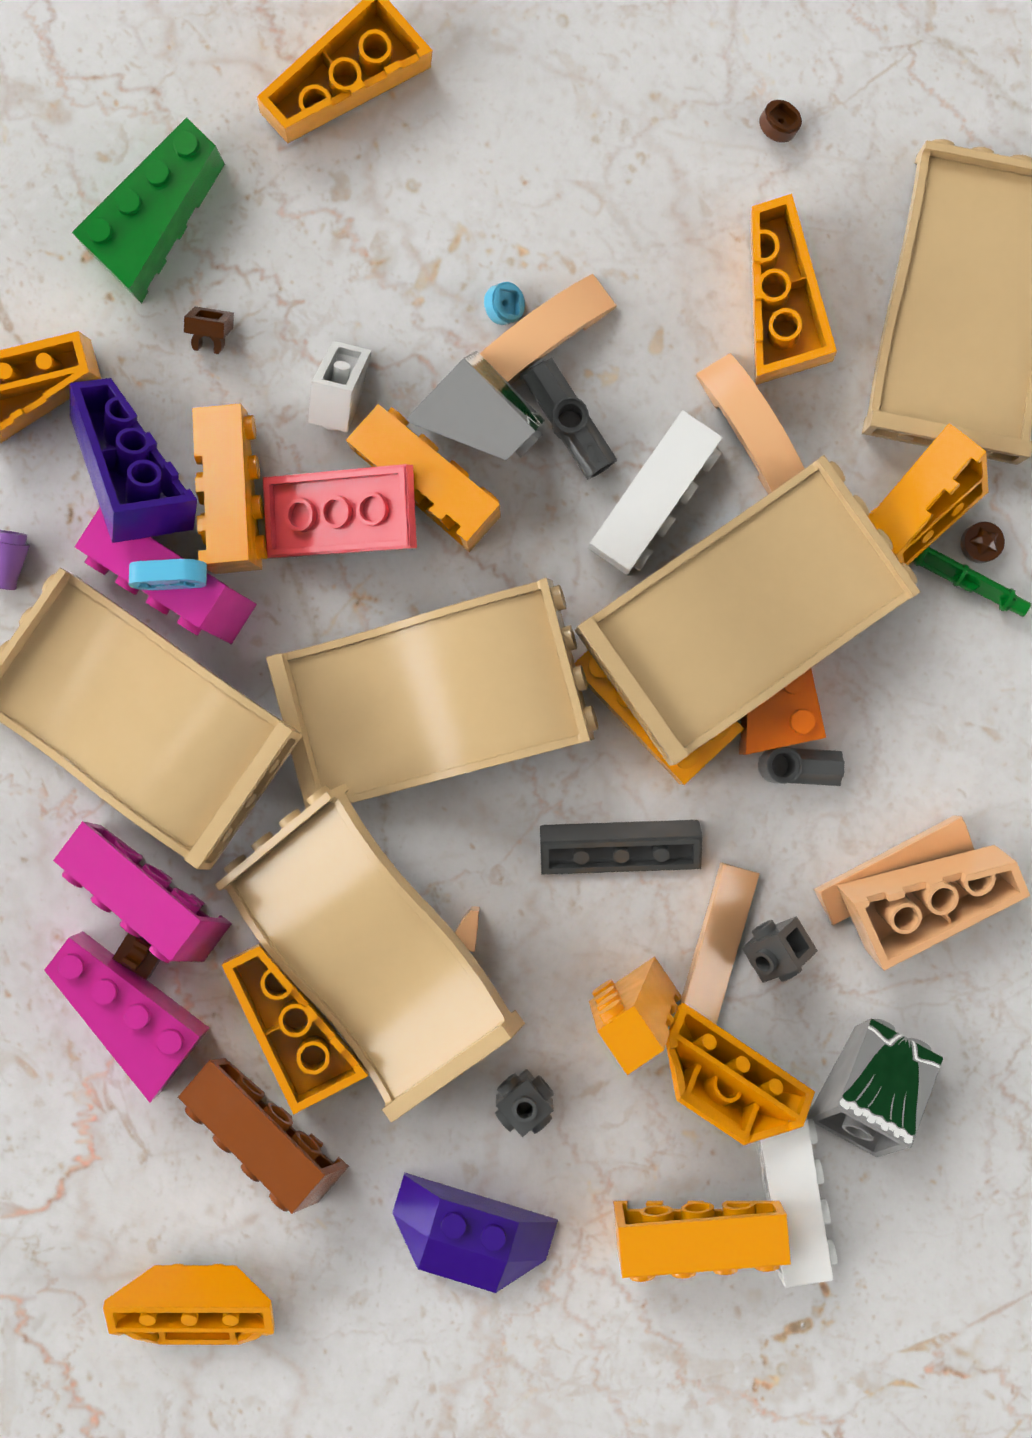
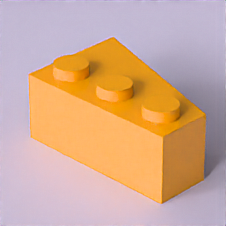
(39, 377)
(933, 494)

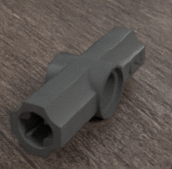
(556, 397)

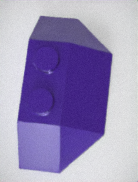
(469, 1234)

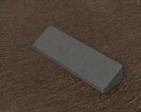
(620, 847)

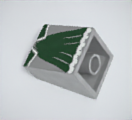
(479, 410)
(877, 1089)

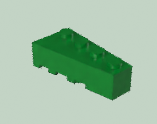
(151, 208)

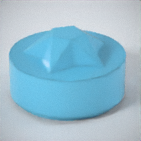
(504, 303)

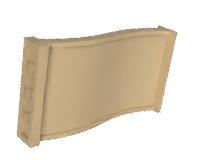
(961, 307)
(747, 610)
(435, 694)
(138, 719)
(368, 951)

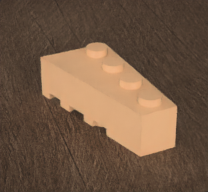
(930, 901)

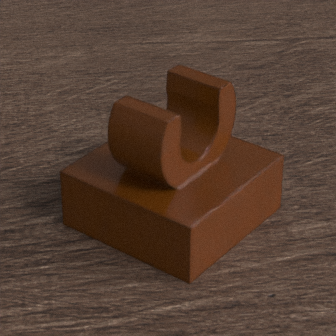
(208, 323)
(135, 955)

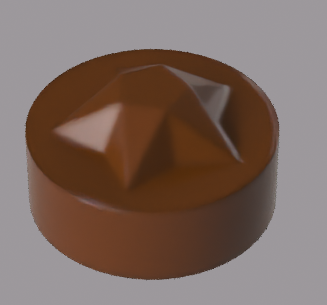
(780, 121)
(982, 542)

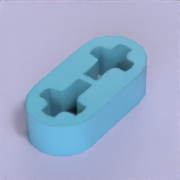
(167, 574)

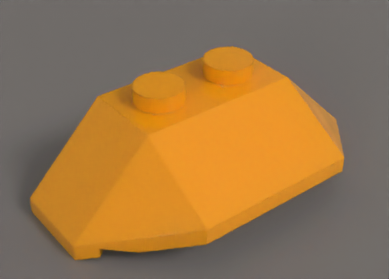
(732, 1081)
(190, 1307)

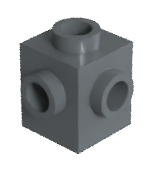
(779, 949)
(524, 1089)

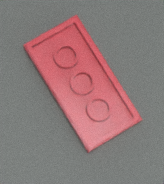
(340, 511)

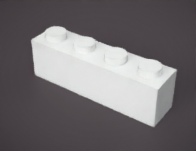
(655, 492)
(793, 1179)

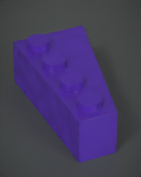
(129, 475)

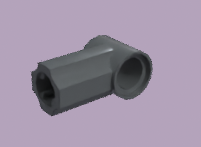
(804, 766)

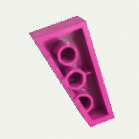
(208, 608)
(139, 895)
(126, 1012)

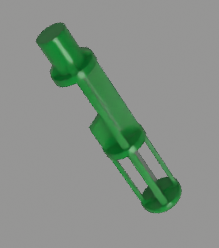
(972, 581)

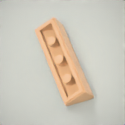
(937, 842)
(719, 940)

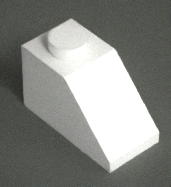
(338, 386)

